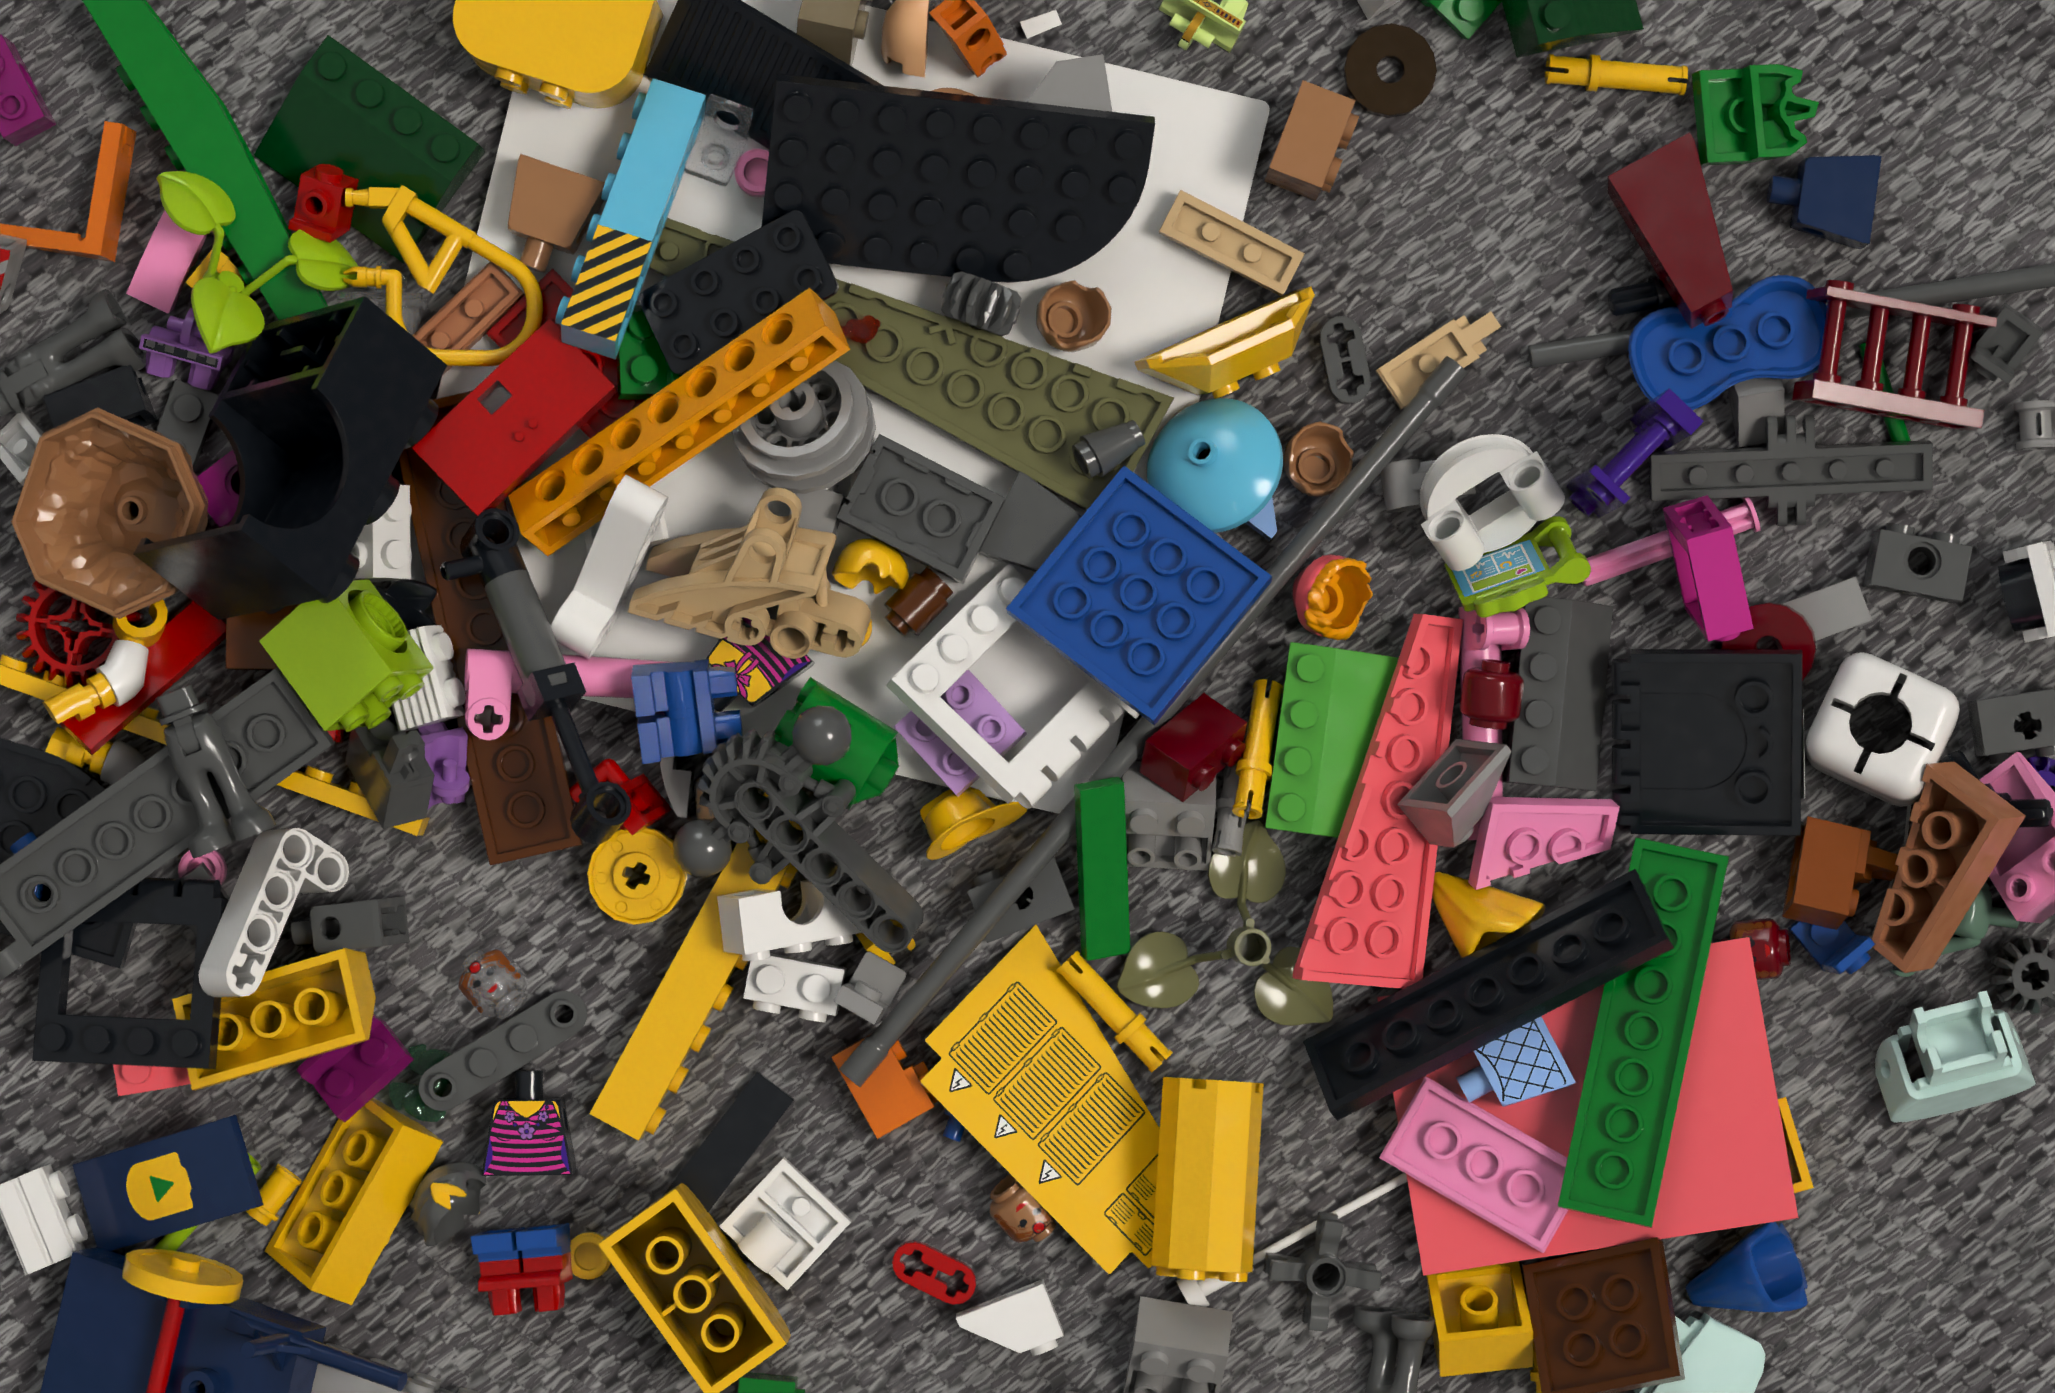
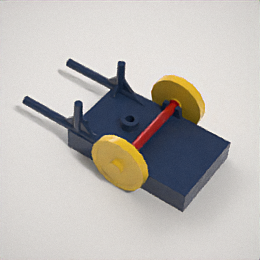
(179, 1325)

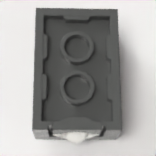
(920, 508)

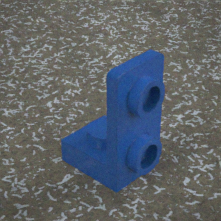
(1833, 949)

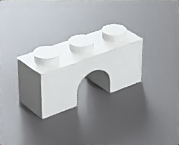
(756, 922)

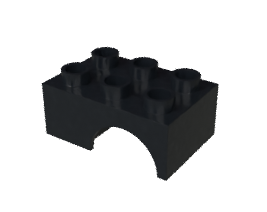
(315, 435)

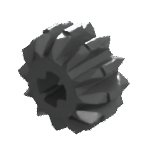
(981, 303)
(2023, 992)

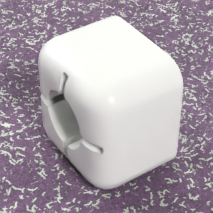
(1890, 775)

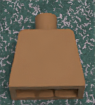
(551, 209)

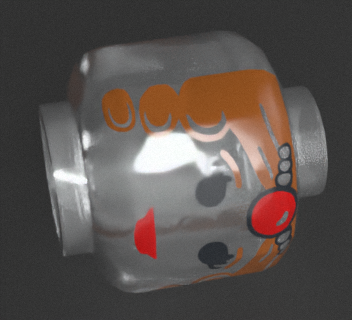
(493, 983)

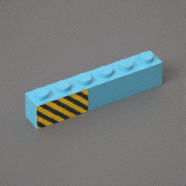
(632, 218)

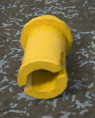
(274, 1194)

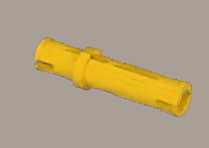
(1615, 74)
(1255, 766)
(1114, 1011)

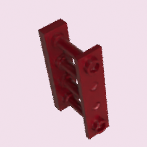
(1868, 393)

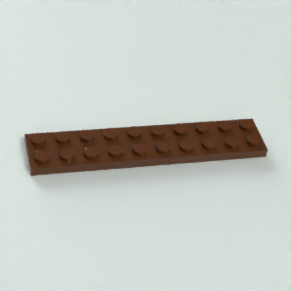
(522, 774)

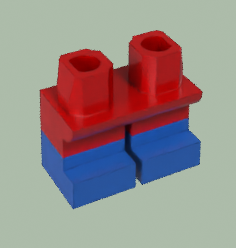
(524, 1259)

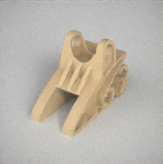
(751, 568)

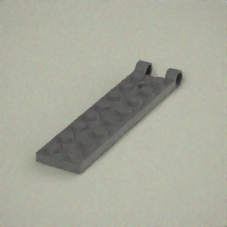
(146, 820)

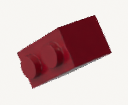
(1194, 747)

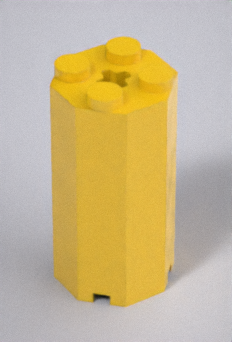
(1207, 1179)

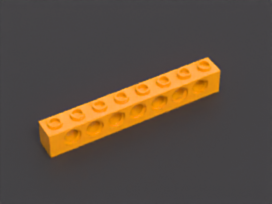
(680, 420)

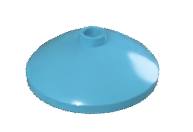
(1236, 474)

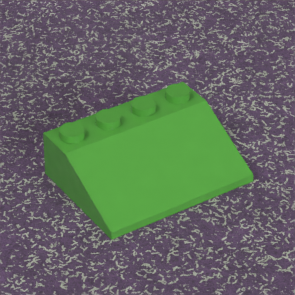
(1324, 735)

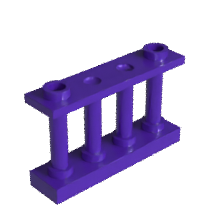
(1659, 424)

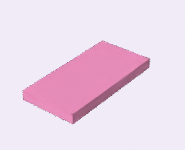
(1480, 1163)

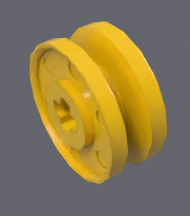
(646, 901)

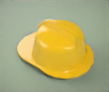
(958, 820)

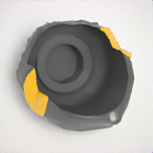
(444, 1200)

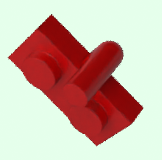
(645, 800)

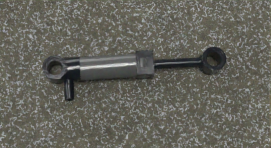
(548, 682)

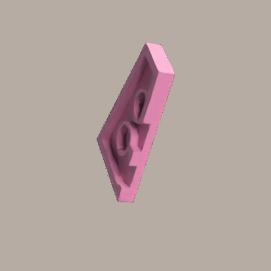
(1537, 831)

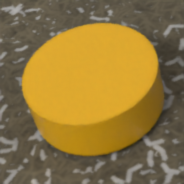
(587, 1257)

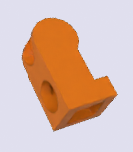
(969, 33)

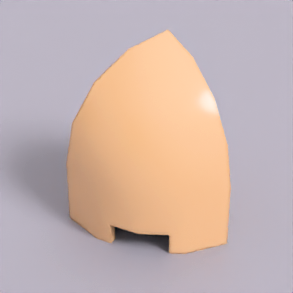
(906, 35)

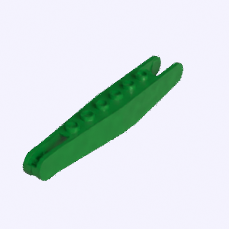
(204, 143)

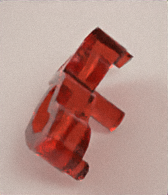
(862, 330)

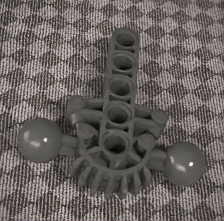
(729, 785)

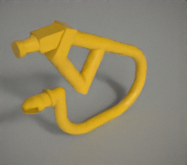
(404, 201)

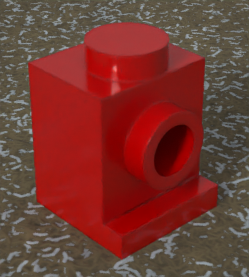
(331, 217)

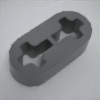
(1333, 361)

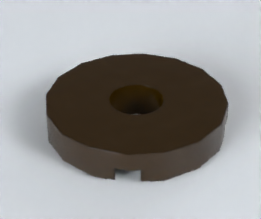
(1395, 43)

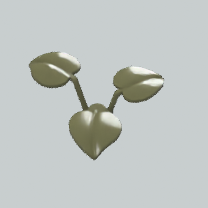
(1161, 973)

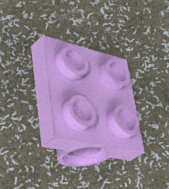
(981, 712)

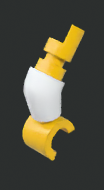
(120, 675)

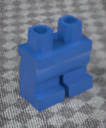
(678, 708)

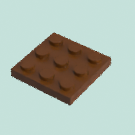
(1604, 1320)

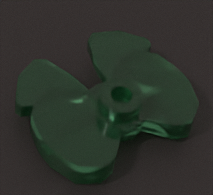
(408, 1095)

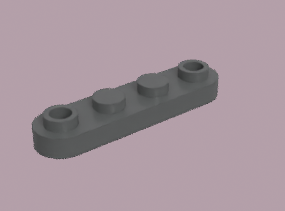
(502, 1050)

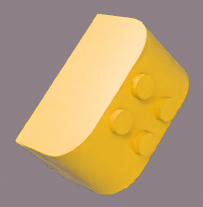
(562, 48)
(696, 1289)

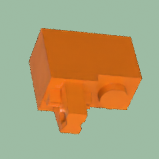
(891, 1092)

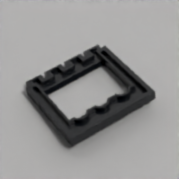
(129, 1039)

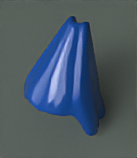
(1754, 1275)

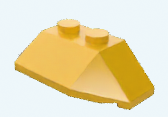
(1233, 348)

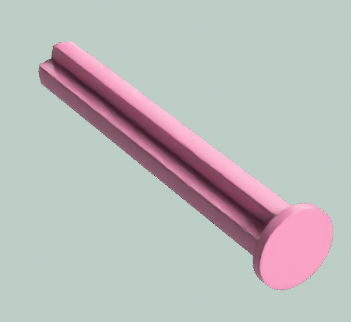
(1658, 547)

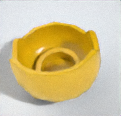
(873, 562)

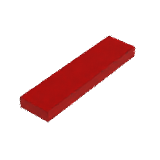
(180, 647)

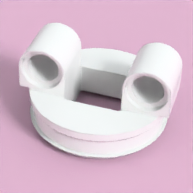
(1464, 537)

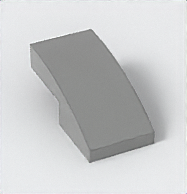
(1832, 609)
(678, 786)

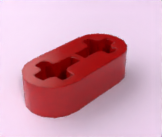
(928, 1282)

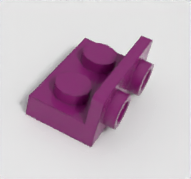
(356, 1072)

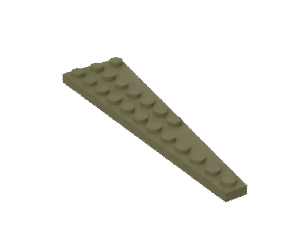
(971, 382)

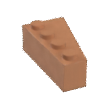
(1948, 856)

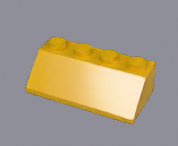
(290, 1016)
(353, 1200)

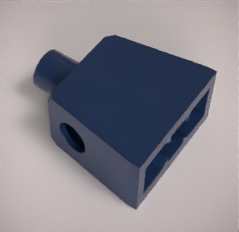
(1831, 197)

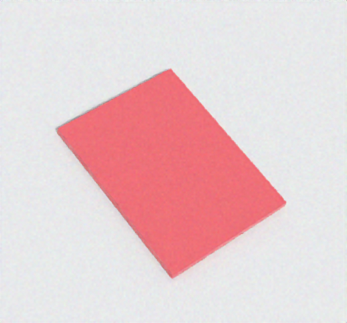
(1724, 1150)

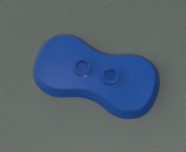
(1764, 335)

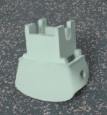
(1714, 1359)

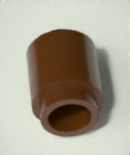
(917, 602)

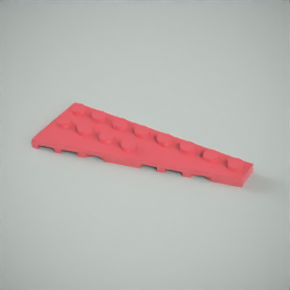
(1381, 875)

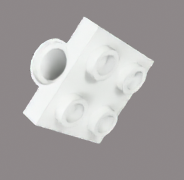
(785, 1224)

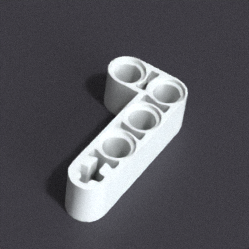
(609, 567)
(308, 865)

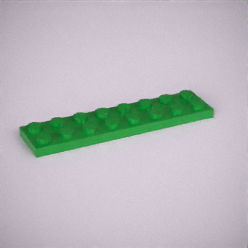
(1644, 1044)

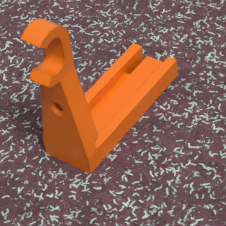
(105, 207)

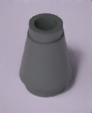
(1107, 448)

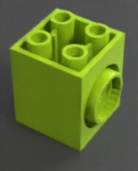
(348, 657)

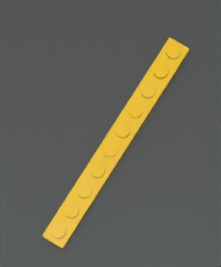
(313, 783)

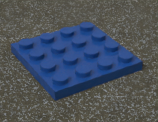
(1139, 595)

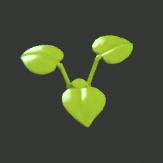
(220, 300)

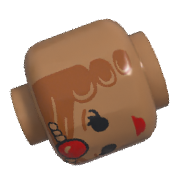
(1019, 1212)

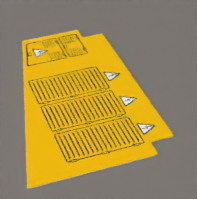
(1051, 1102)

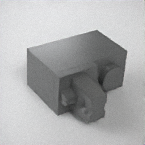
(391, 772)

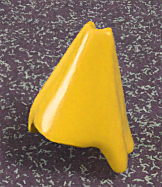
(1480, 915)

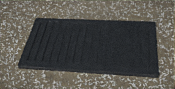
(737, 56)

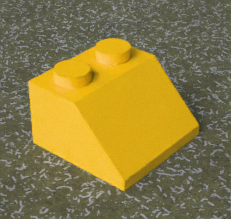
(1480, 1320)

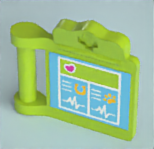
(1518, 572)

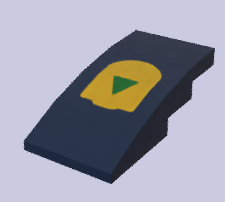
(168, 1184)

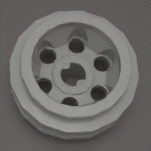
(814, 452)

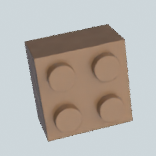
(1309, 141)

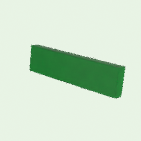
(1102, 868)

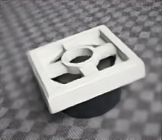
(2030, 589)

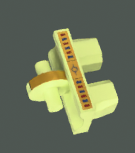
(1206, 21)

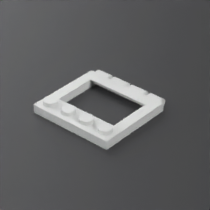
(951, 654)

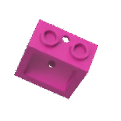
(1708, 568)

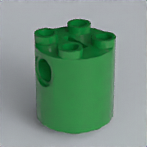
(873, 746)

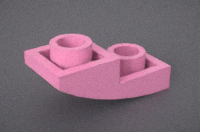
(165, 265)

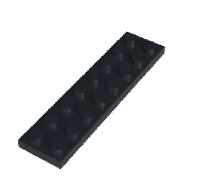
(1487, 994)

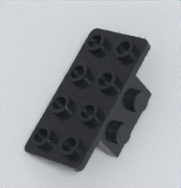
(735, 289)

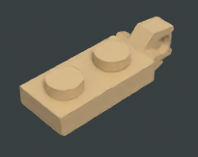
(1455, 339)

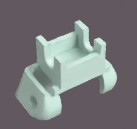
(1967, 1060)

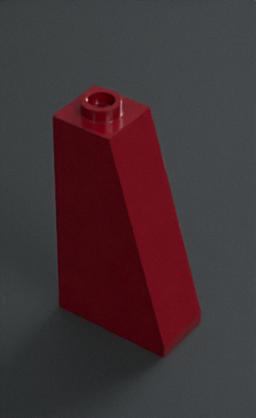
(1674, 224)

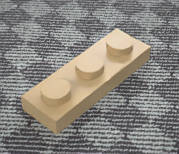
(1231, 243)

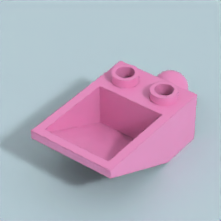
(2027, 866)

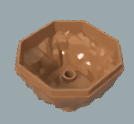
(92, 500)

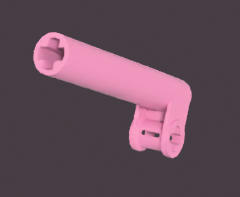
(1486, 640)
(493, 677)

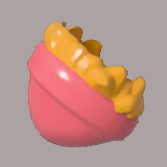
(1332, 596)

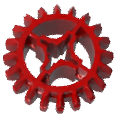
(76, 648)

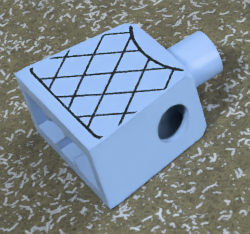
(1518, 1066)

